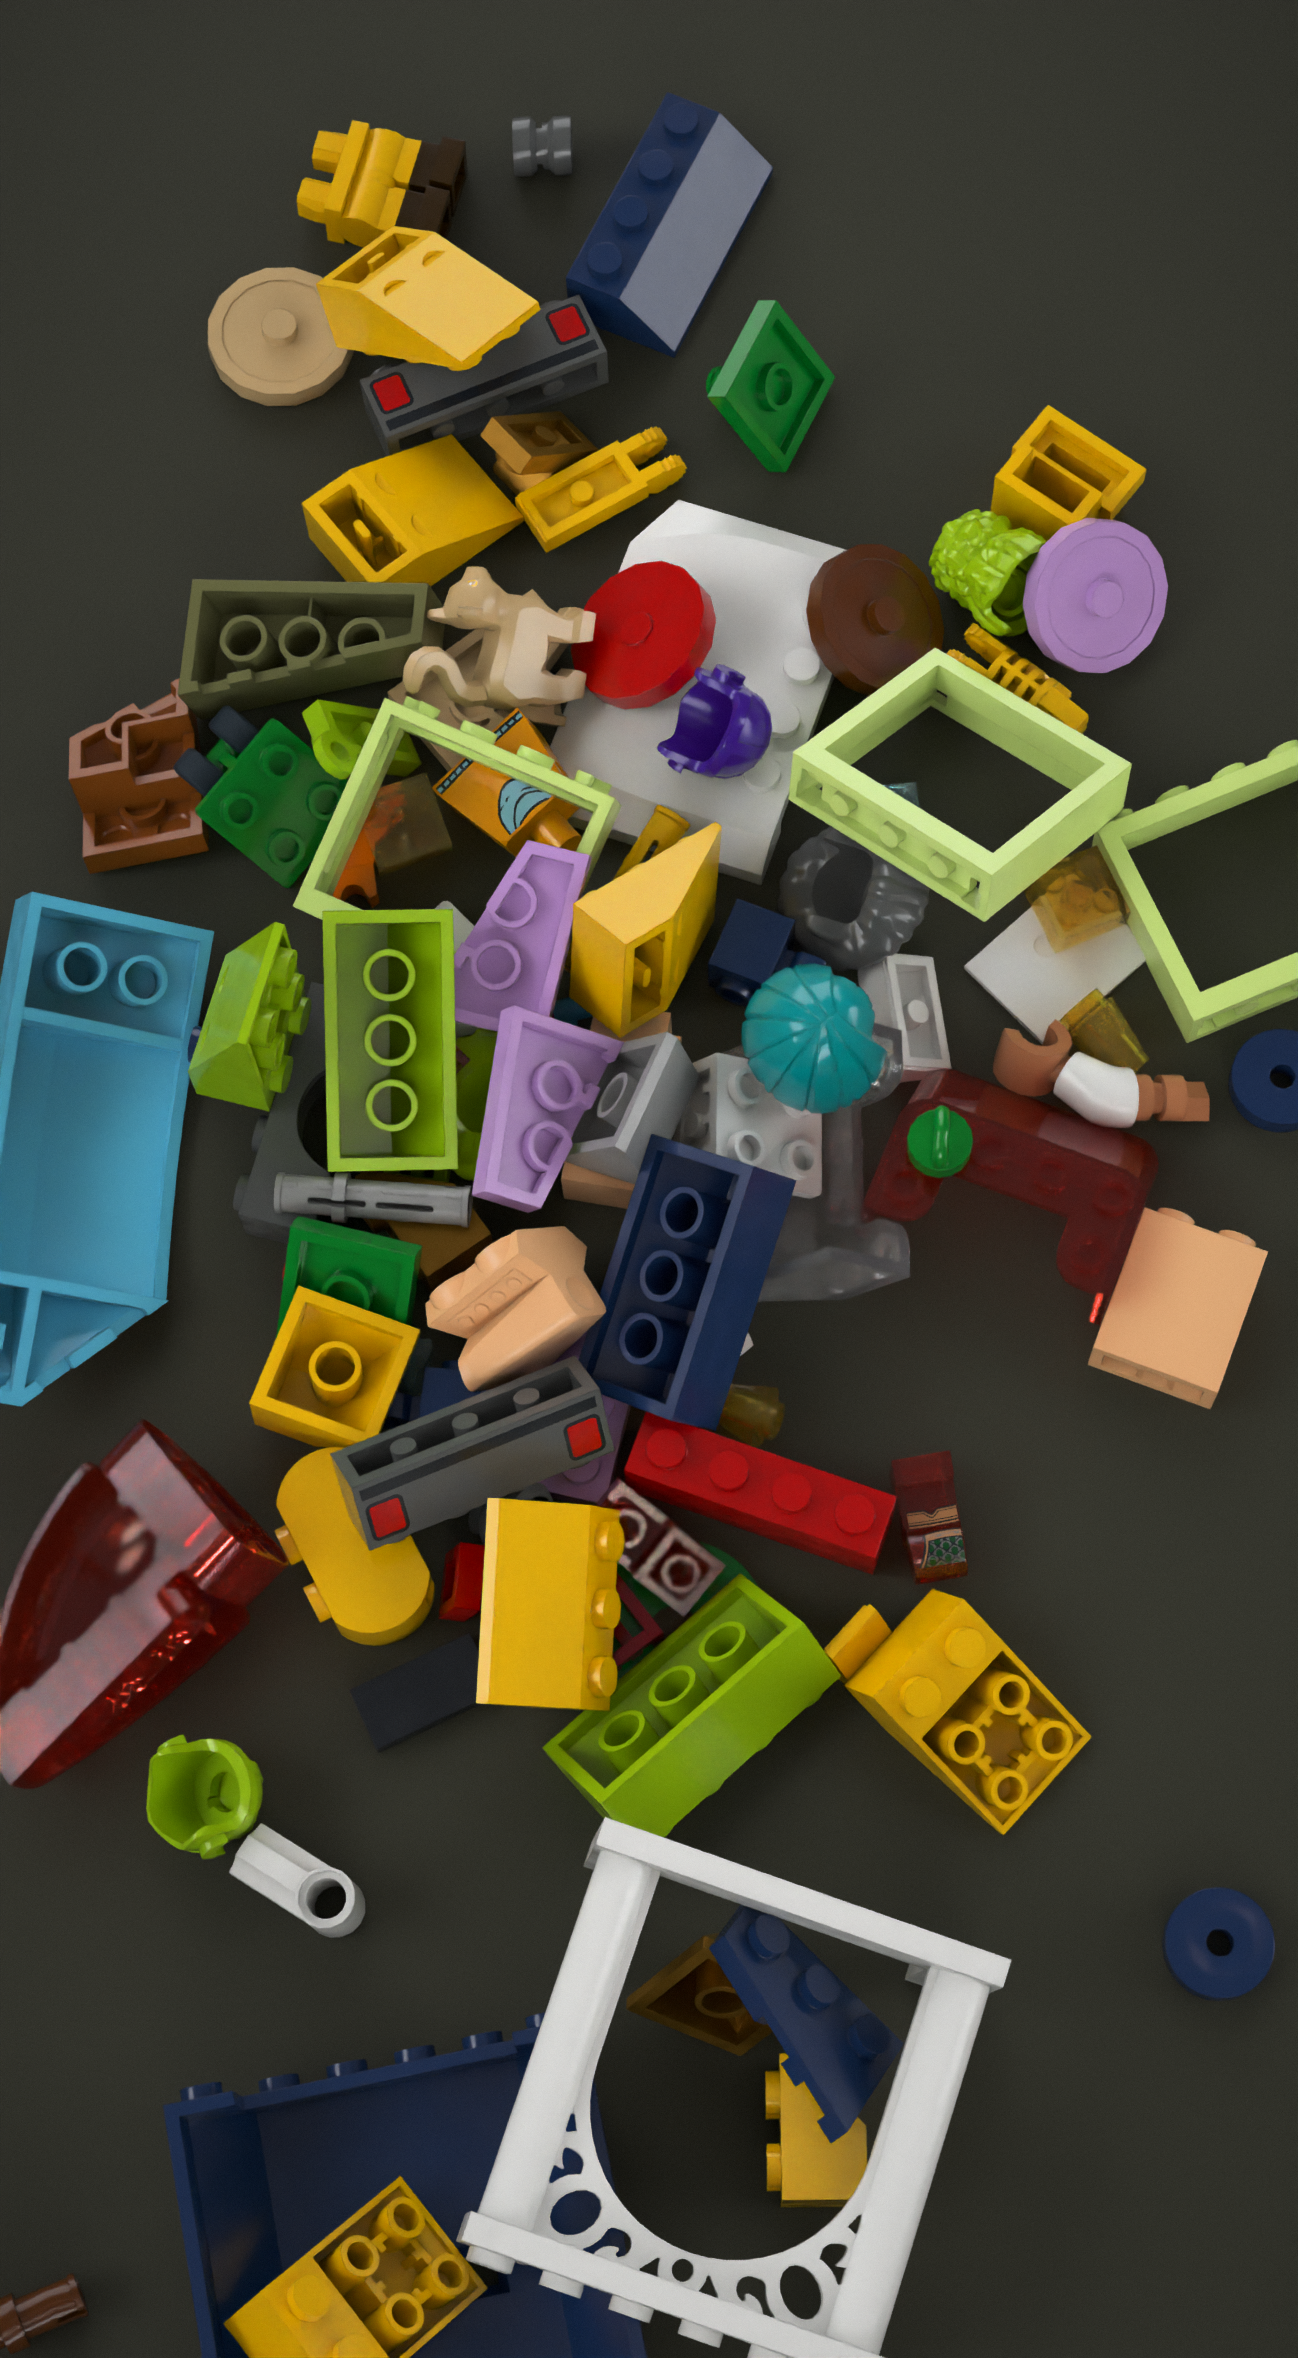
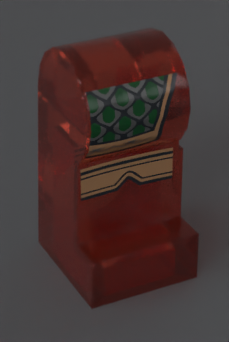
(929, 1517)

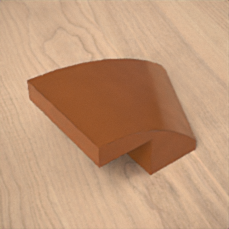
(128, 789)

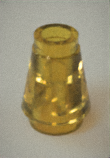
(1103, 1032)

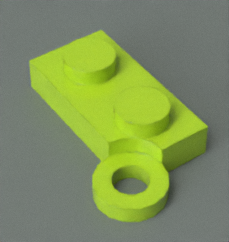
(340, 734)

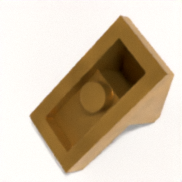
(534, 447)

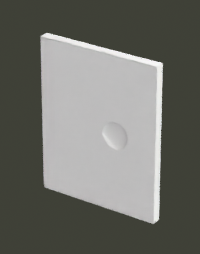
(1044, 985)

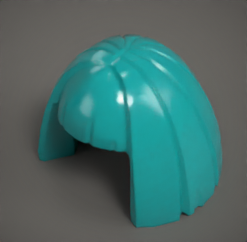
(812, 1039)

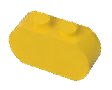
(369, 1594)

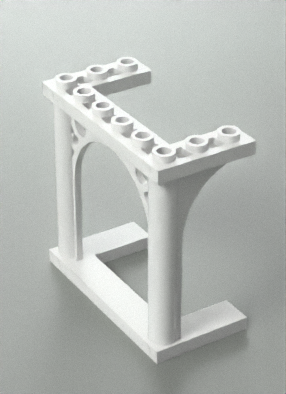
(558, 2082)

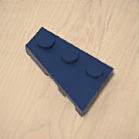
(818, 2020)

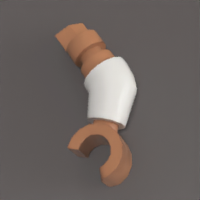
(1092, 1087)

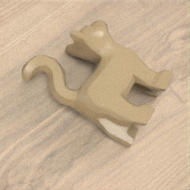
(512, 654)

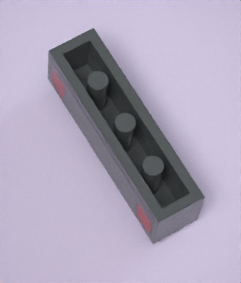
(539, 366)
(472, 1452)

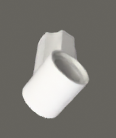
(295, 1880)

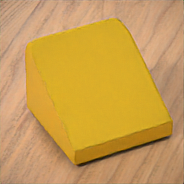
(857, 1641)

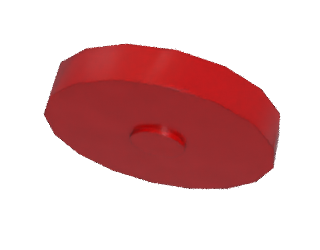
(647, 635)

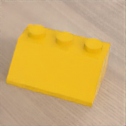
(549, 1605)

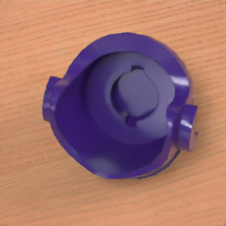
(719, 726)

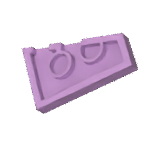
(521, 937)
(536, 1096)

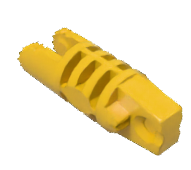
(1021, 677)

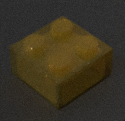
(405, 825)
(1077, 900)

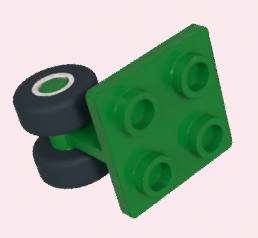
(263, 793)

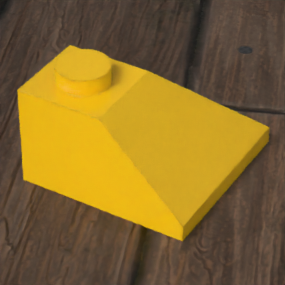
(331, 1372)

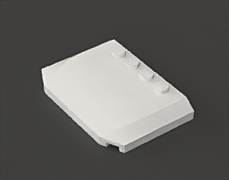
(762, 630)

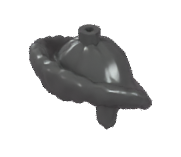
(849, 902)

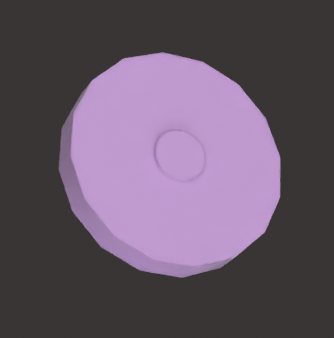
(1095, 595)

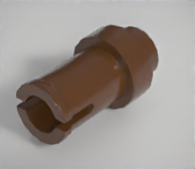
(39, 2312)

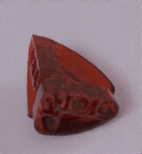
(121, 1601)

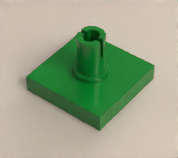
(770, 386)
(351, 1267)

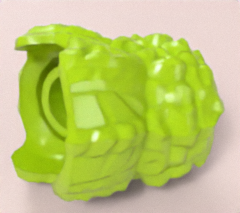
(986, 568)

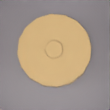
(275, 338)

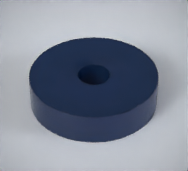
(1250, 1082)
(1249, 1937)

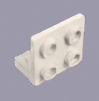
(745, 1123)

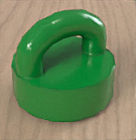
(939, 1142)

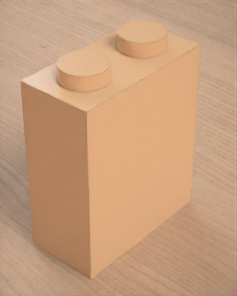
(1178, 1306)

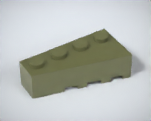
(298, 639)

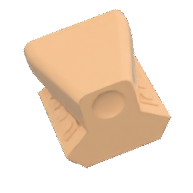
(517, 1305)

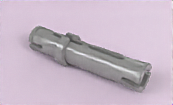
(372, 1199)

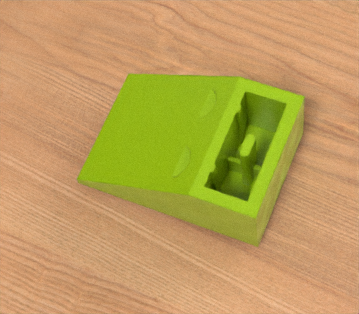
(252, 1023)

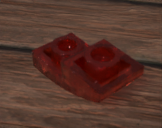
(660, 1550)

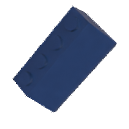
(669, 226)
(685, 1281)

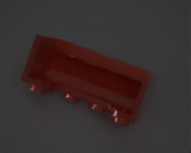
(1035, 1156)

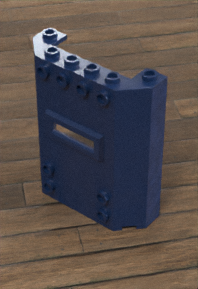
(292, 2163)

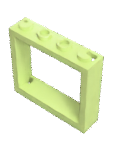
(469, 742)
(923, 843)
(1237, 998)

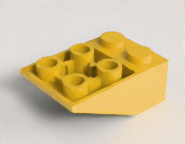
(421, 301)
(409, 515)
(644, 932)
(968, 1709)
(363, 2290)

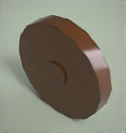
(872, 616)

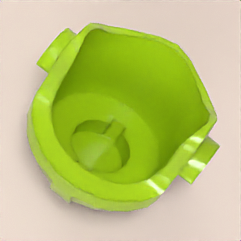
(202, 1794)

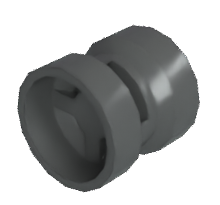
(546, 145)

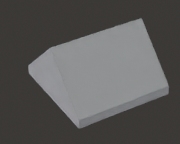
(638, 1097)

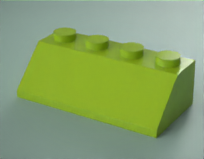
(390, 1040)
(694, 1709)

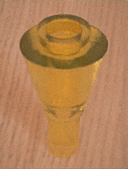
(752, 1413)

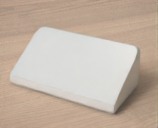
(908, 999)

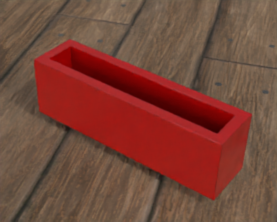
(760, 1492)

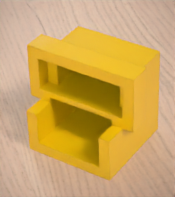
(1062, 477)

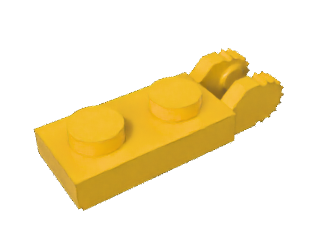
(597, 488)

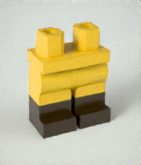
(382, 183)

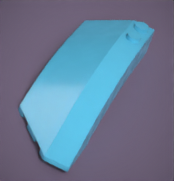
(88, 1126)

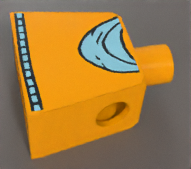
(505, 807)

